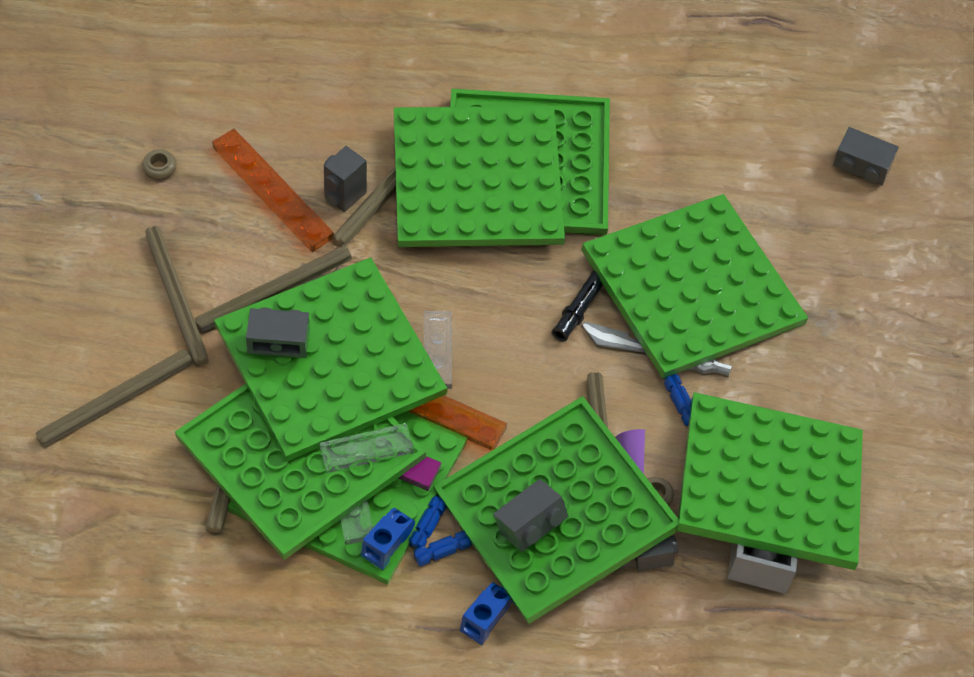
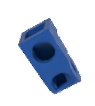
(386, 537)
(485, 613)

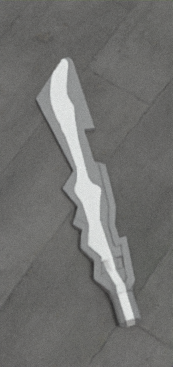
(617, 339)

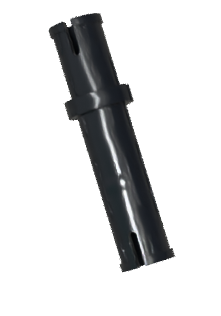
(564, 326)

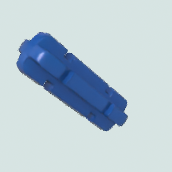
(679, 396)
(427, 523)
(441, 548)

